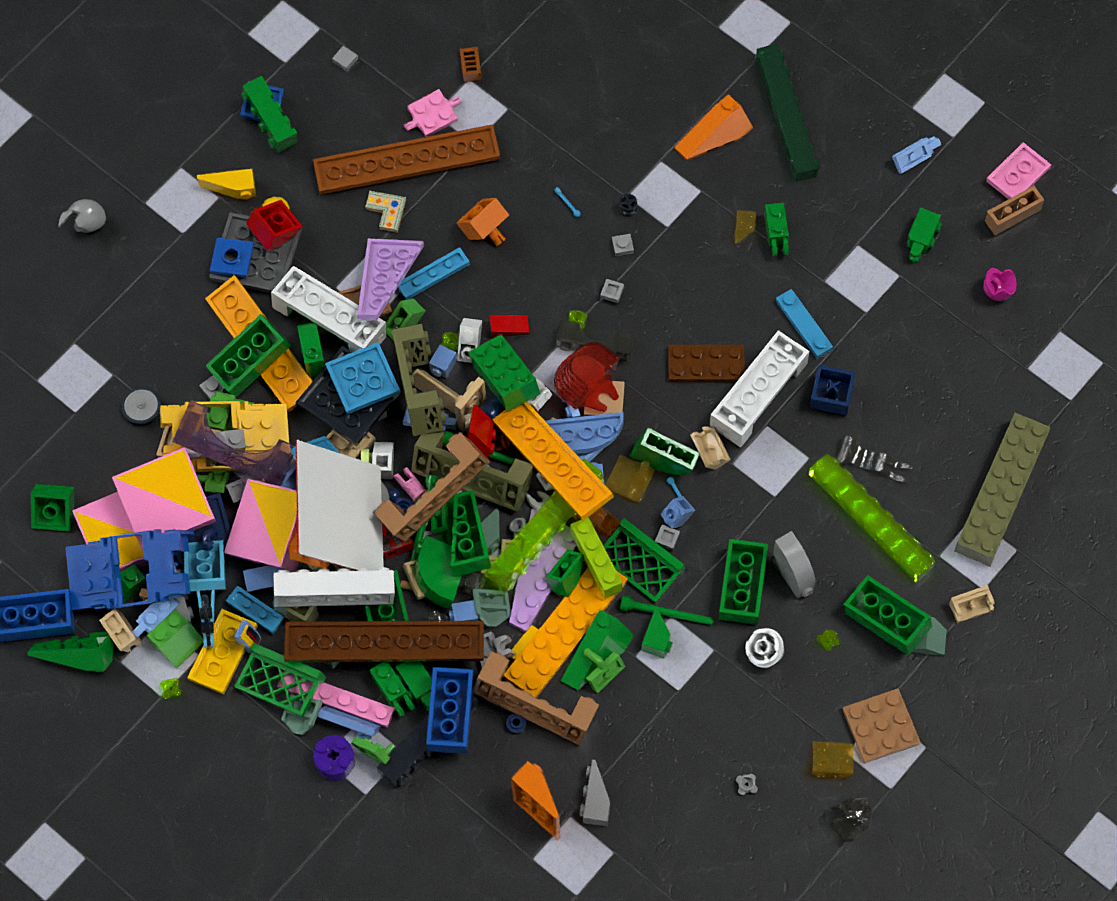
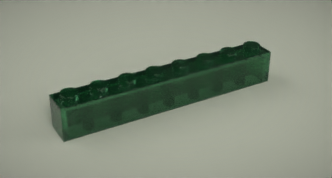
(786, 112)

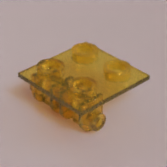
(630, 478)
(832, 758)

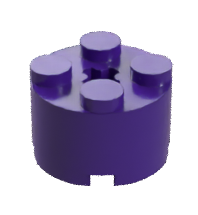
(344, 762)

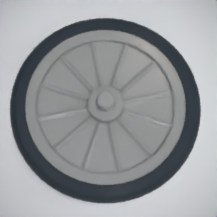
(141, 405)

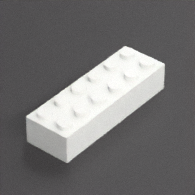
(333, 588)

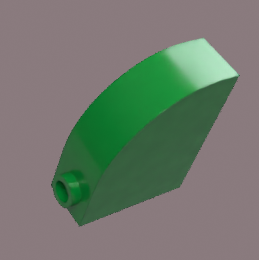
(311, 349)
(663, 453)
(434, 571)

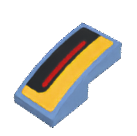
(247, 635)

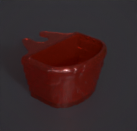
(586, 376)

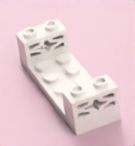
(326, 308)
(758, 387)

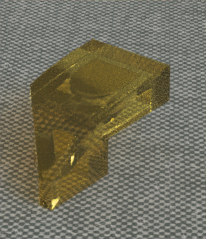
(744, 225)

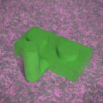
(215, 481)
(606, 669)
(374, 751)

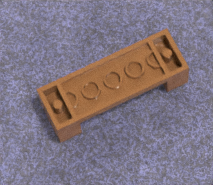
(406, 524)
(525, 705)

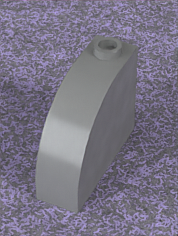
(793, 565)

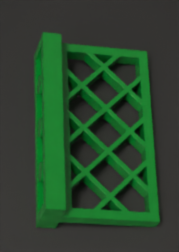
(650, 547)
(277, 660)

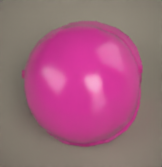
(999, 284)

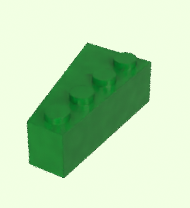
(269, 114)
(468, 540)

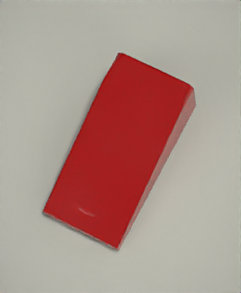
(509, 325)

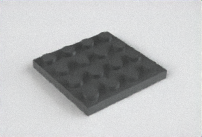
(266, 267)

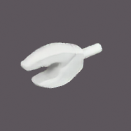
(537, 505)

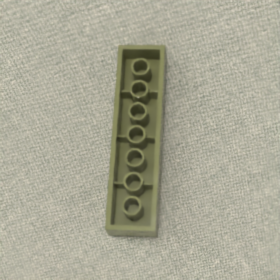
(1002, 489)

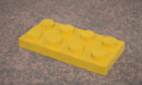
(218, 663)

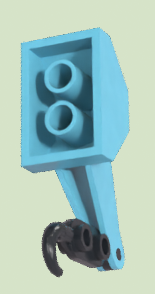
(206, 573)

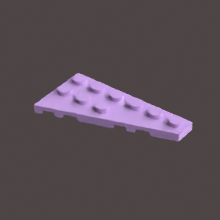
(383, 272)
(533, 586)

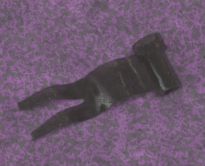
(868, 460)

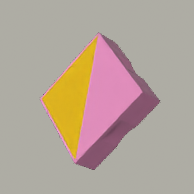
(164, 495)
(109, 518)
(265, 526)

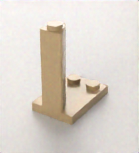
(457, 404)

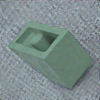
(491, 531)

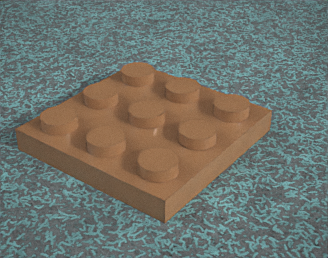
(881, 726)

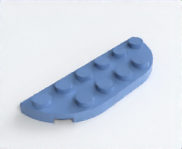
(588, 432)

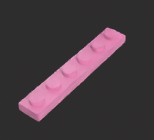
(345, 701)

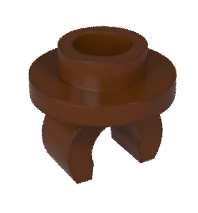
(506, 444)

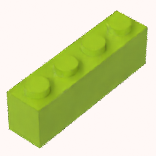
(596, 557)

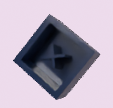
(832, 390)

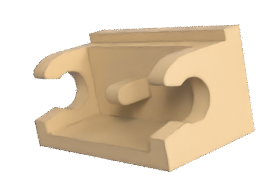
(710, 448)
(972, 604)
(120, 630)

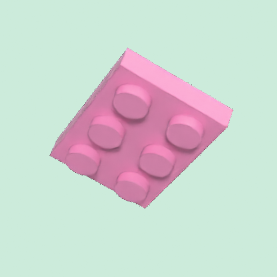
(1018, 172)

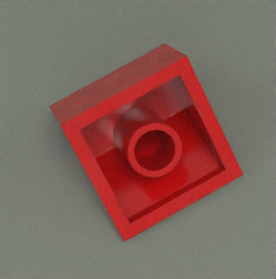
(273, 224)
(482, 431)

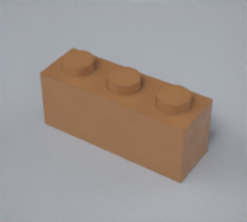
(1014, 210)

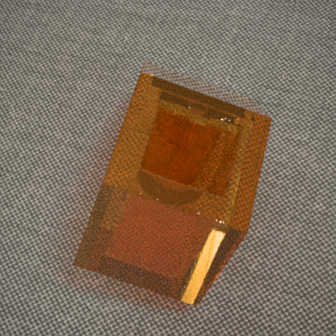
(602, 522)

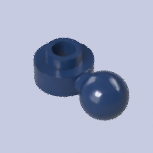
(395, 497)
(515, 729)

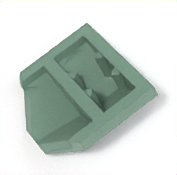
(491, 606)
(933, 641)
(298, 724)

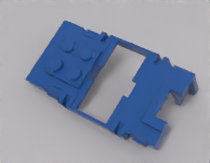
(96, 570)

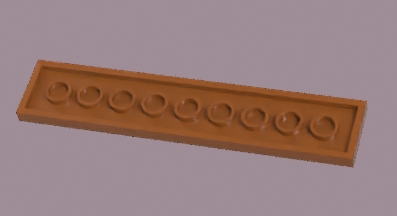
(406, 159)

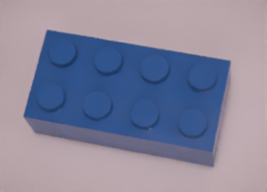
(36, 615)
(450, 710)

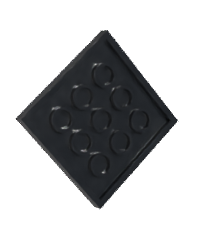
(326, 406)

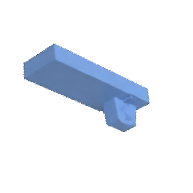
(364, 728)

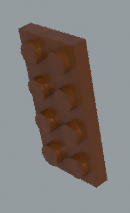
(705, 363)

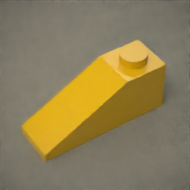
(236, 184)

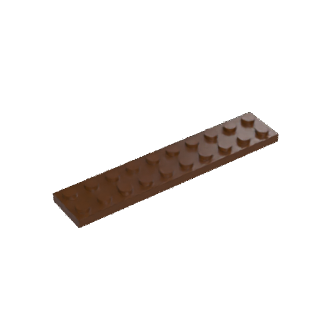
(384, 641)

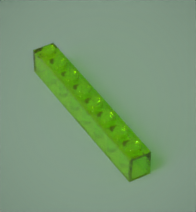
(872, 518)
(532, 539)

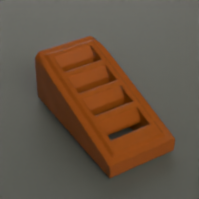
(470, 75)

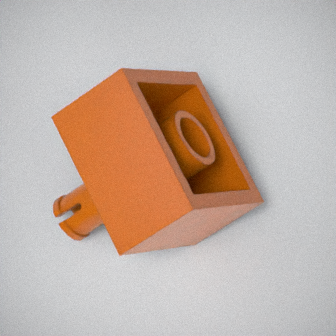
(483, 220)

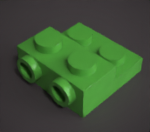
(220, 417)

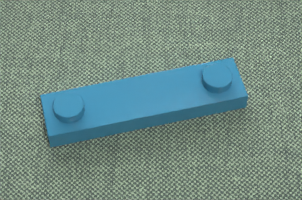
(433, 273)
(804, 323)

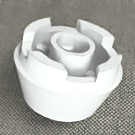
(765, 647)

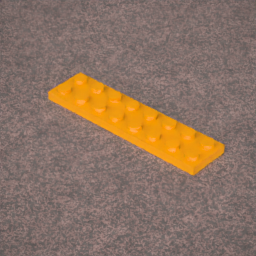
(237, 311)
(553, 459)
(558, 636)

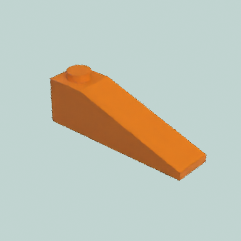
(719, 126)

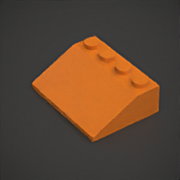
(534, 797)

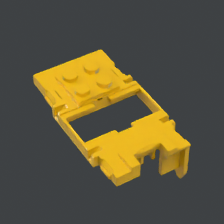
(261, 425)

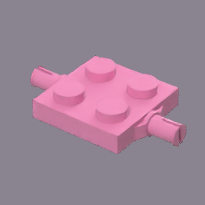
(432, 113)

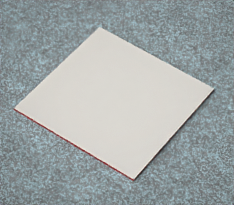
(338, 508)

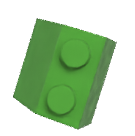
(175, 638)

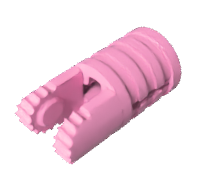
(412, 486)

